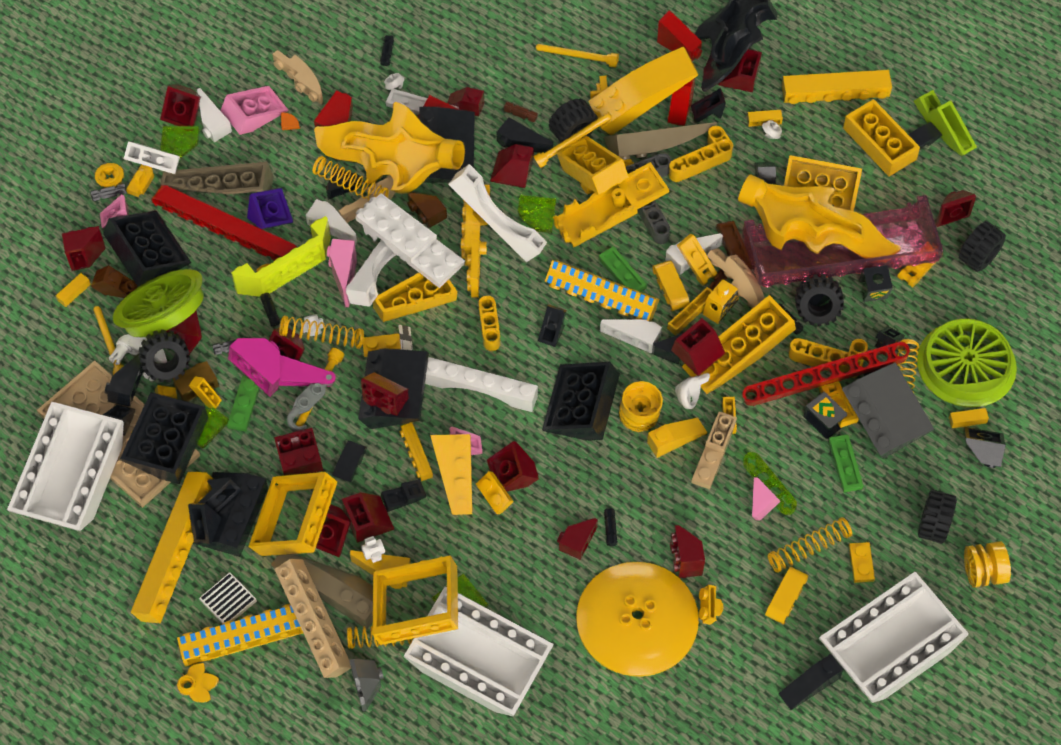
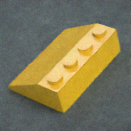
(812, 173)

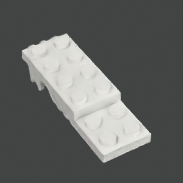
(409, 239)

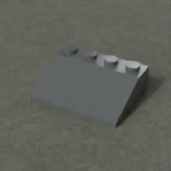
(888, 409)

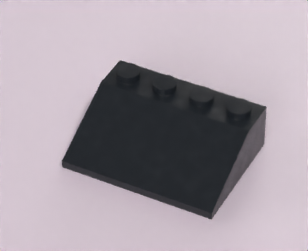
(450, 125)
(145, 246)
(404, 368)
(582, 400)
(165, 437)
(238, 513)

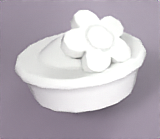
(393, 81)
(772, 130)

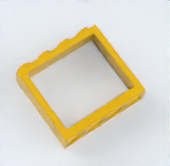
(309, 533)
(417, 627)

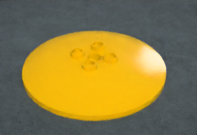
(634, 644)

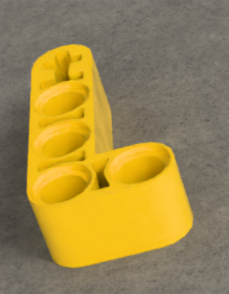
(698, 160)
(826, 353)

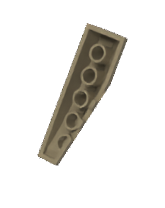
(654, 140)
(222, 179)
(339, 589)

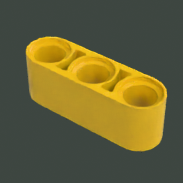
(671, 284)
(489, 316)
(786, 595)

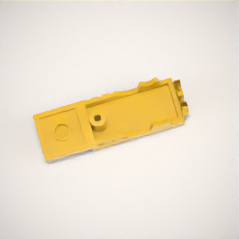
(608, 209)
(471, 245)

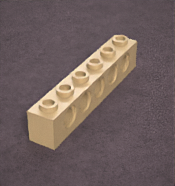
(313, 618)

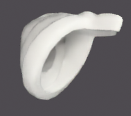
(690, 387)

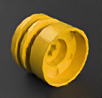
(644, 397)
(987, 564)

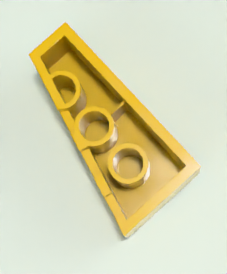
(412, 297)
(454, 462)

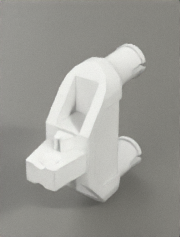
(131, 345)

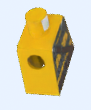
(722, 296)

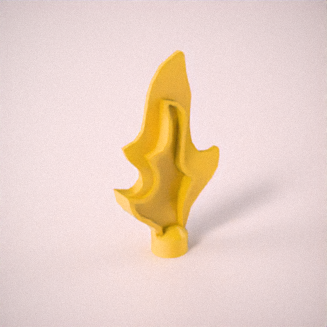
(397, 148)
(810, 218)

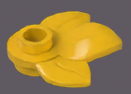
(200, 682)

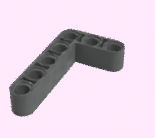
(652, 209)

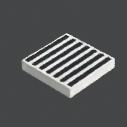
(227, 599)

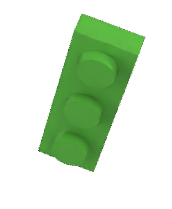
(621, 269)
(243, 405)
(846, 463)

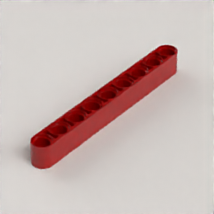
(221, 223)
(833, 367)

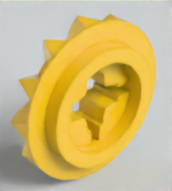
(108, 169)

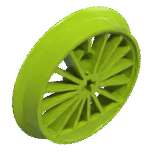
(160, 303)
(967, 359)

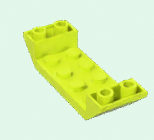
(286, 267)

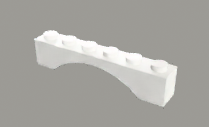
(471, 189)
(363, 288)
(511, 391)

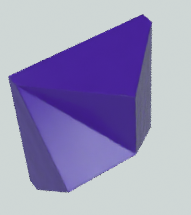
(269, 209)

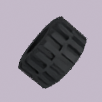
(571, 118)
(982, 246)
(823, 313)
(167, 370)
(937, 516)

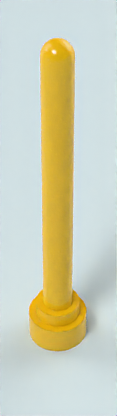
(610, 59)
(542, 158)
(106, 335)
(334, 357)

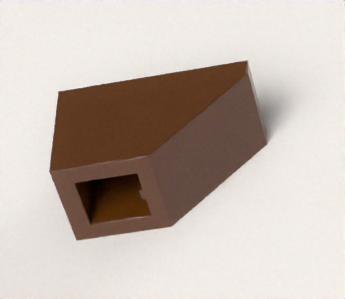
(428, 207)
(112, 282)

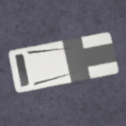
(405, 337)

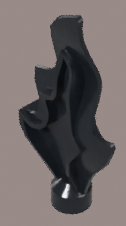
(732, 34)

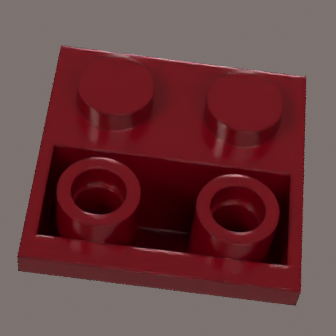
(745, 73)
(83, 247)
(699, 347)
(383, 393)
(298, 452)
(366, 515)
(687, 552)

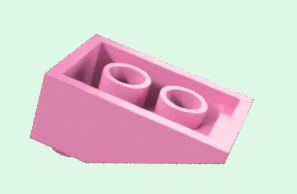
(252, 108)
(343, 264)

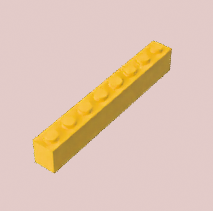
(170, 552)

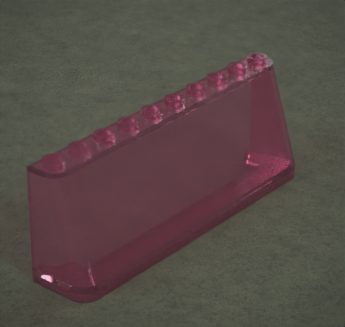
(908, 227)

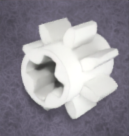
(311, 318)
(373, 549)

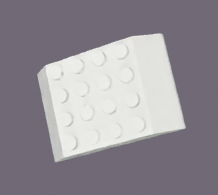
(68, 467)
(894, 638)
(482, 658)

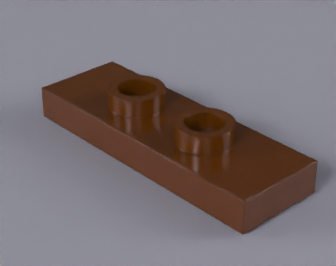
(733, 242)

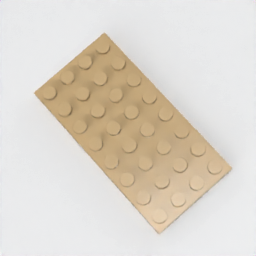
(88, 394)

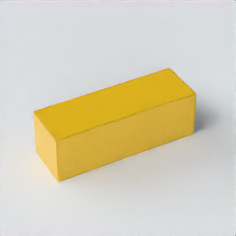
(757, 118)
(73, 290)
(205, 392)
(728, 407)
(968, 418)

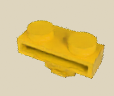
(140, 181)
(709, 605)

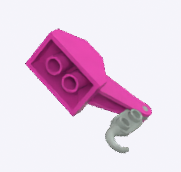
(269, 370)

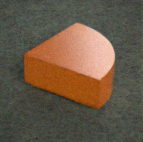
(289, 121)

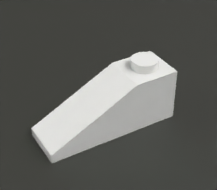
(213, 120)
(151, 157)
(337, 225)
(707, 243)
(634, 332)

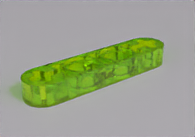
(773, 481)

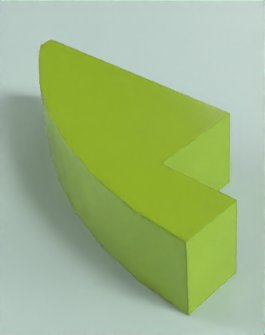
(947, 121)

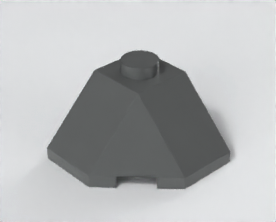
(366, 679)

